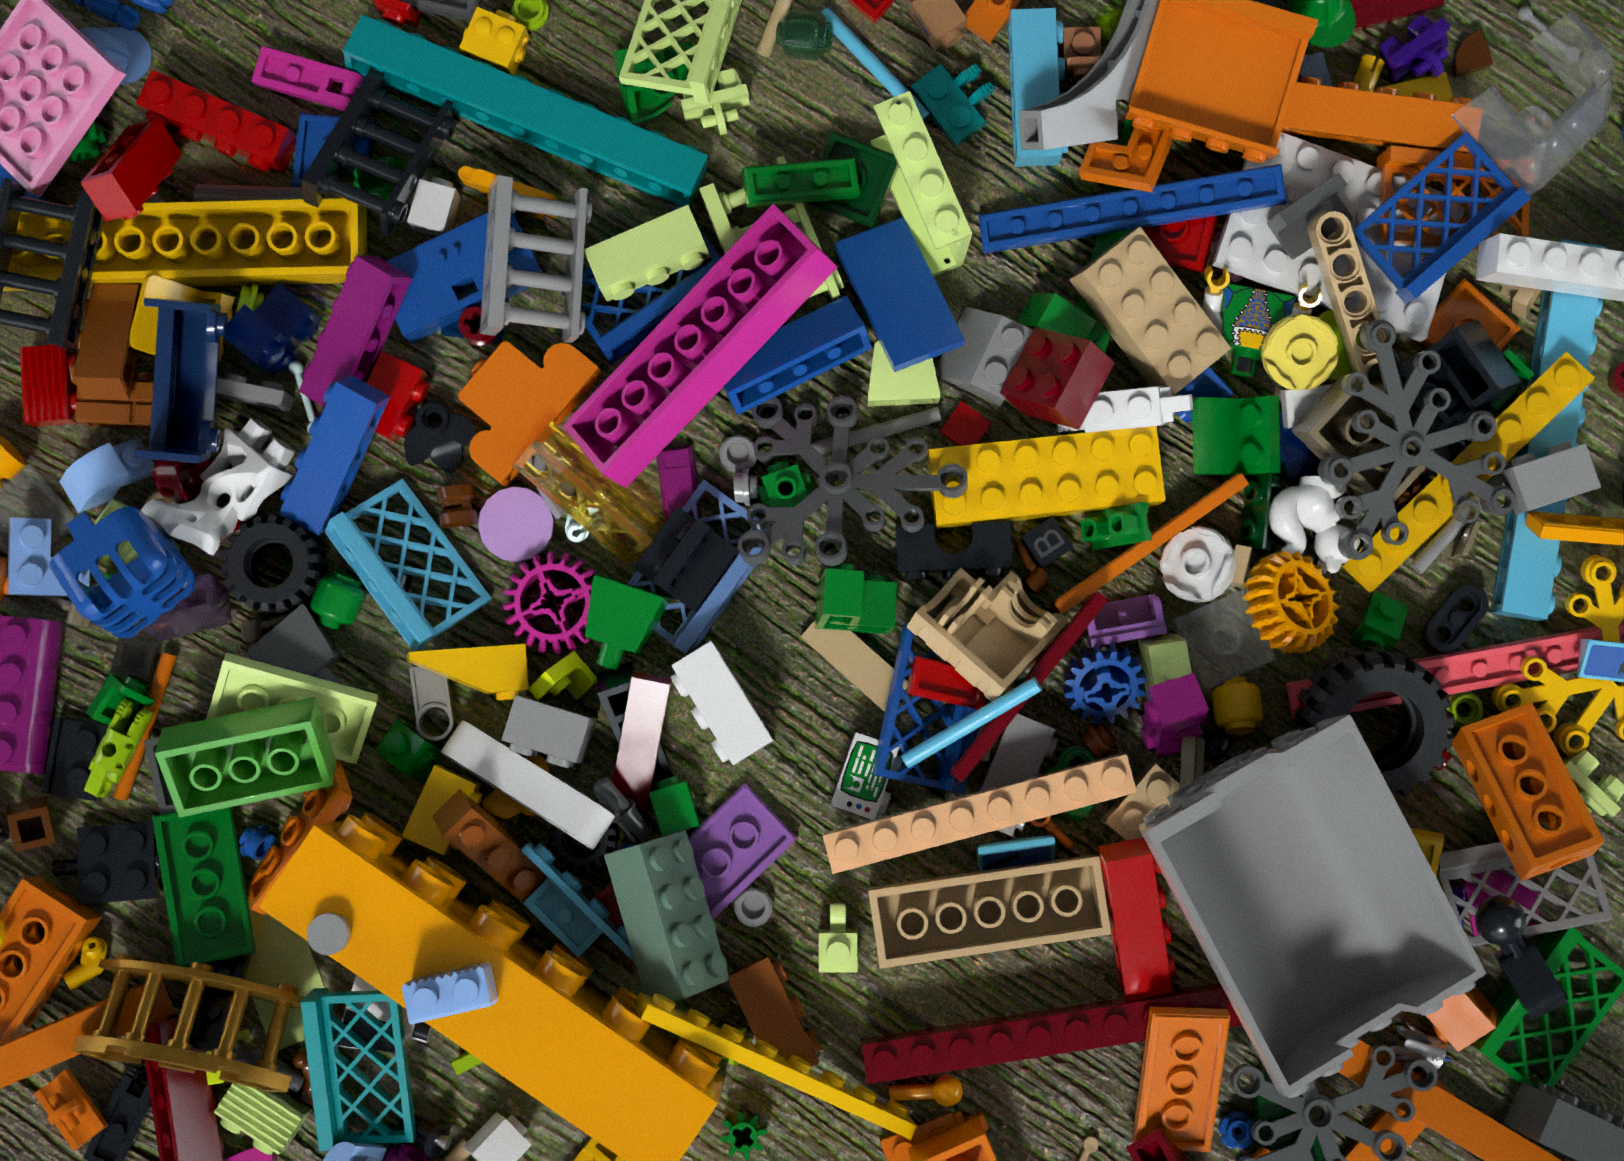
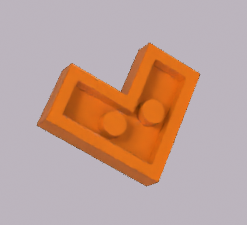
(1128, 166)

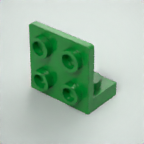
(1236, 435)

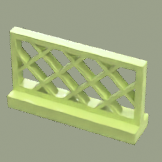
(706, 55)

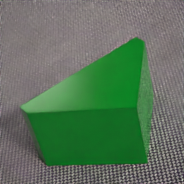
(1056, 314)

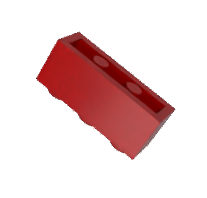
(132, 170)

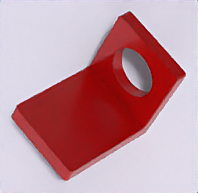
(398, 12)

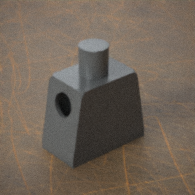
(299, 645)

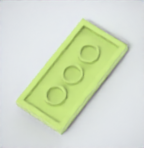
(254, 685)

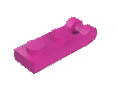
(304, 78)

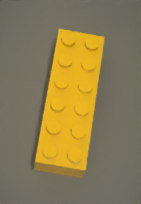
(1050, 476)

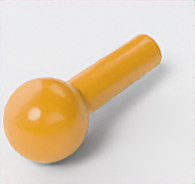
(945, 1090)

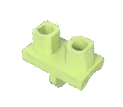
(722, 104)
(1599, 797)

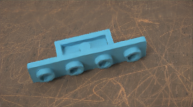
(567, 910)

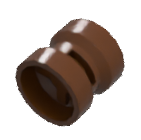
(456, 497)

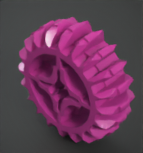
(537, 609)

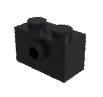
(1475, 365)

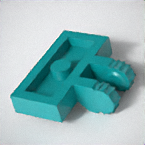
(949, 105)

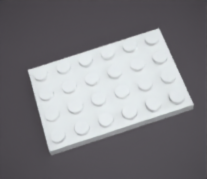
(1254, 252)

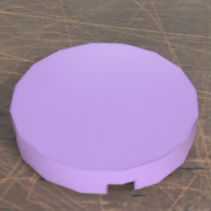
(516, 524)

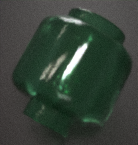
(805, 35)

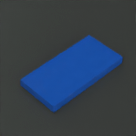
(899, 294)

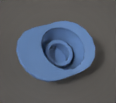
(124, 48)

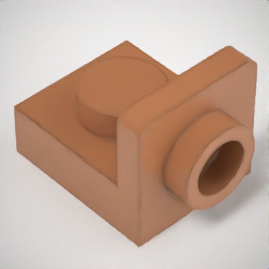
(1080, 50)

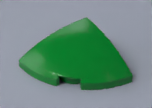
(646, 103)

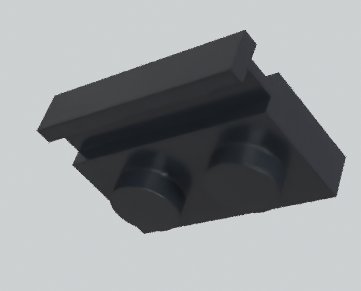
(70, 756)

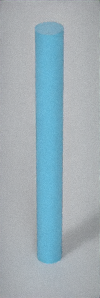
(869, 60)
(971, 722)

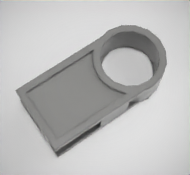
(428, 692)

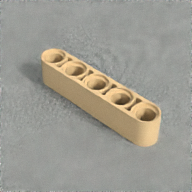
(1340, 285)

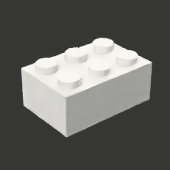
(720, 704)

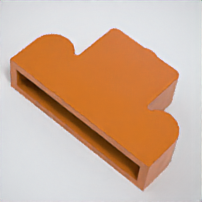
(521, 400)

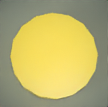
(1300, 352)

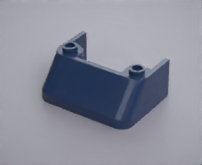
(185, 380)

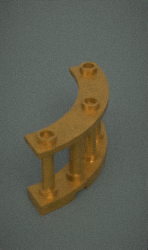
(177, 1052)

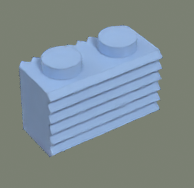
(449, 993)

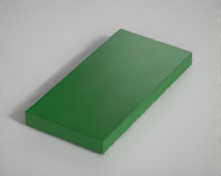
(204, 886)

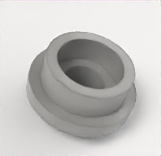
(745, 487)

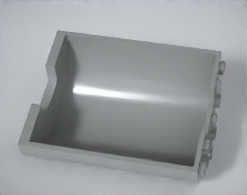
(1310, 898)

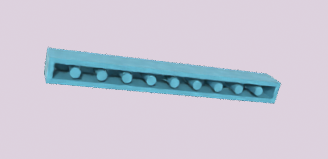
(1525, 560)

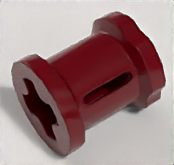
(471, 317)

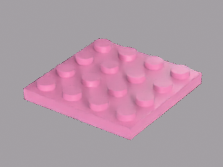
(48, 91)

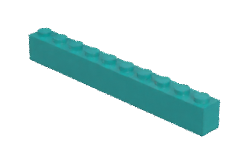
(527, 111)

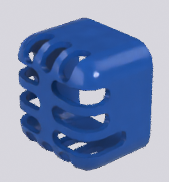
(136, 588)

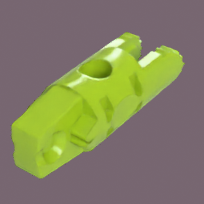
(116, 749)

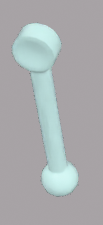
(296, 369)

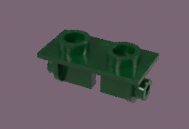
(1255, 528)

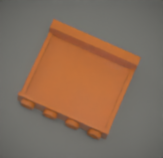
(1220, 73)

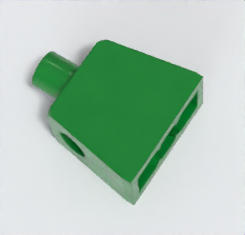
(621, 618)

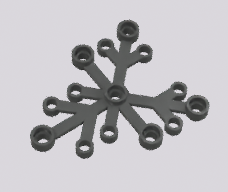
(1397, 403)
(883, 482)
(1373, 1090)

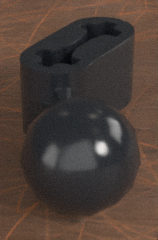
(1502, 923)

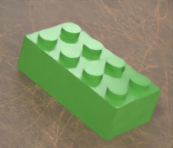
(246, 757)

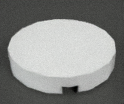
(1198, 564)

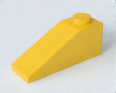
(485, 669)

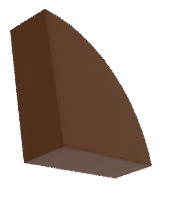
(1471, 55)

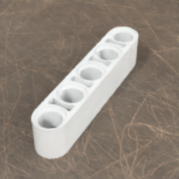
(528, 784)

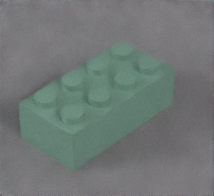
(667, 917)

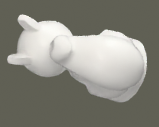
(1310, 507)

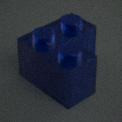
(273, 329)

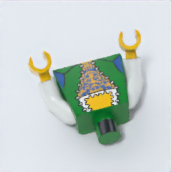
(1247, 315)

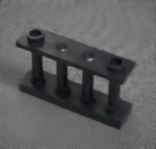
(357, 124)
(77, 254)

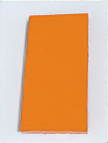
(1182, 1075)

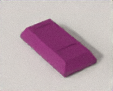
(677, 478)

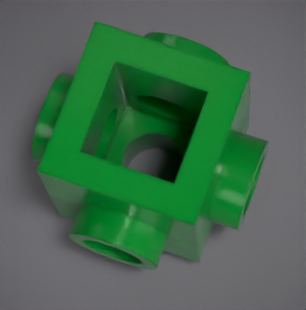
(784, 474)

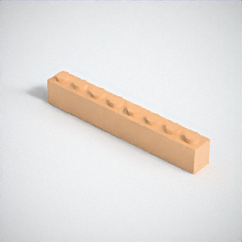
(979, 813)

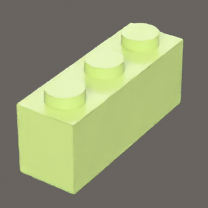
(647, 254)

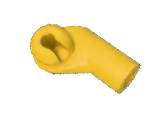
(92, 951)

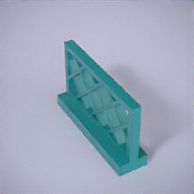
(326, 1064)

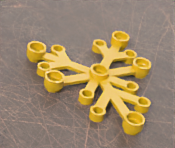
(1555, 688)

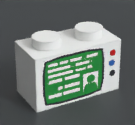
(857, 787)

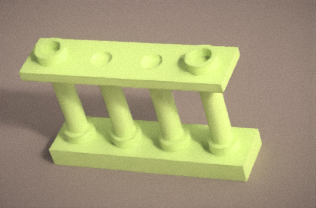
(721, 204)

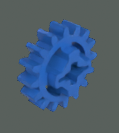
(1118, 670)

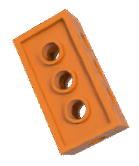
(1540, 771)
(44, 958)

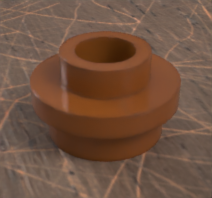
(1099, 740)

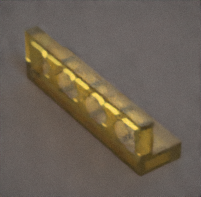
(569, 464)

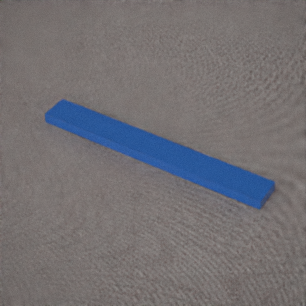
(1133, 209)

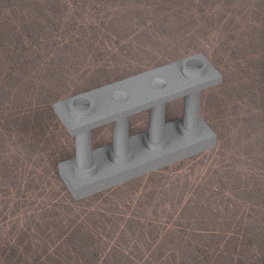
(499, 275)

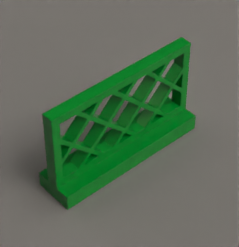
(1554, 948)

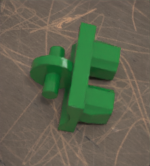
(1117, 526)

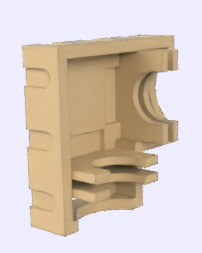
(987, 631)

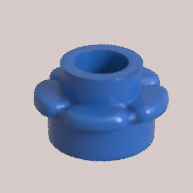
(256, 841)
(1227, 1126)

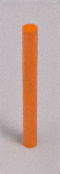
(157, 692)

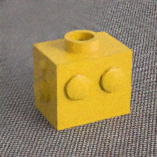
(495, 39)

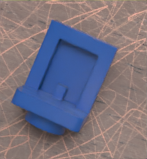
(1206, 384)

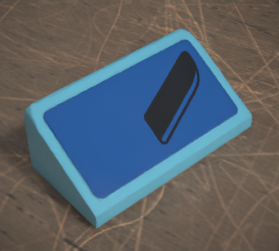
(1601, 660)
(1015, 852)

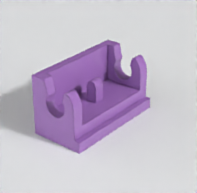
(1126, 621)

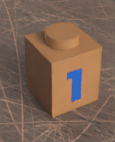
(939, 21)

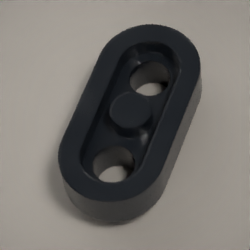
(1455, 620)

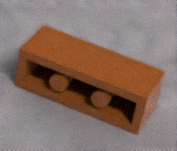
(105, 359)
(488, 844)
(771, 1010)

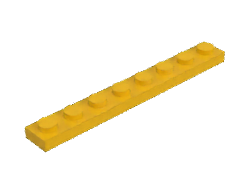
(1434, 503)
(764, 1059)

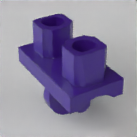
(1420, 54)

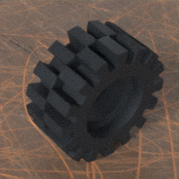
(578, 861)

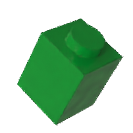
(674, 806)

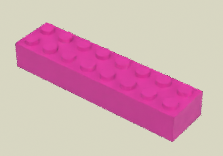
(699, 346)

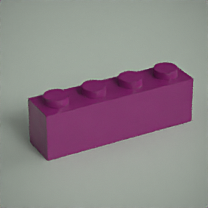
(357, 325)

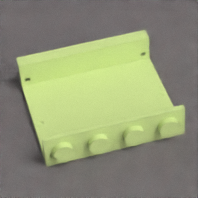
(922, 186)

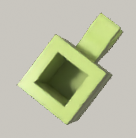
(838, 944)

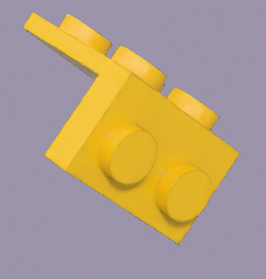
(145, 320)

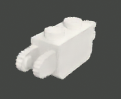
(1133, 409)

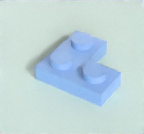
(30, 559)

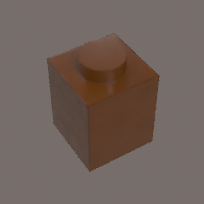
(31, 824)

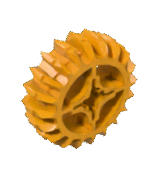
(1290, 602)

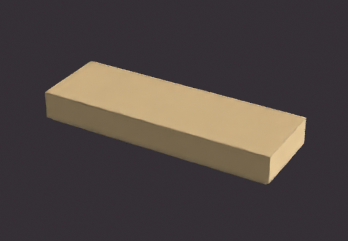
(854, 662)

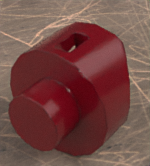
(179, 479)

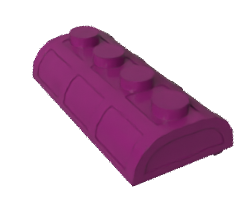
(27, 691)

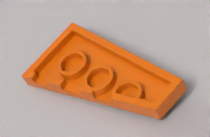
(318, 808)

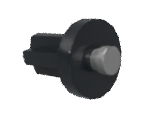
(432, 1136)

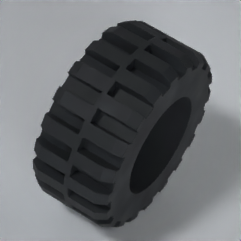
(1425, 717)

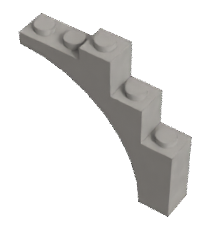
(1089, 107)

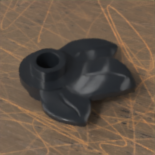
(441, 442)

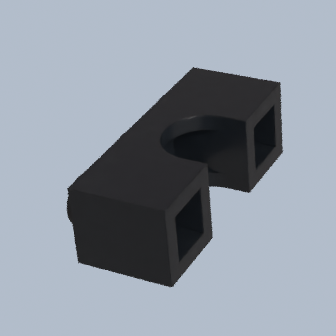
(987, 552)

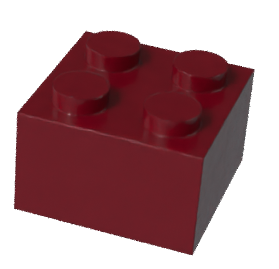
(1057, 377)

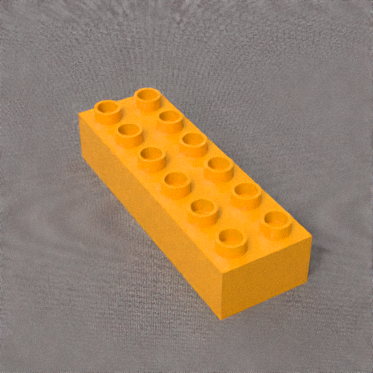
(548, 1028)

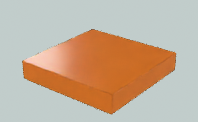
(1467, 305)

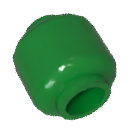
(338, 599)

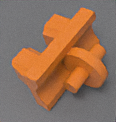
(70, 1109)

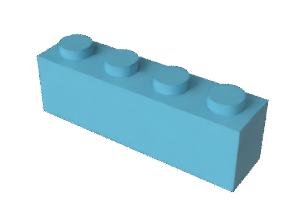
(1034, 74)

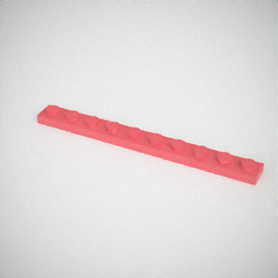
(1482, 666)

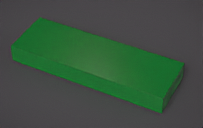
(800, 182)

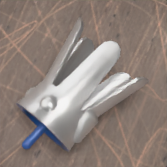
(1420, 1046)

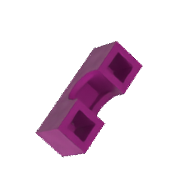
(1172, 714)

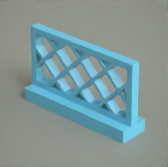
(380, 581)

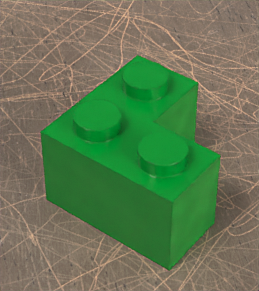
(855, 603)

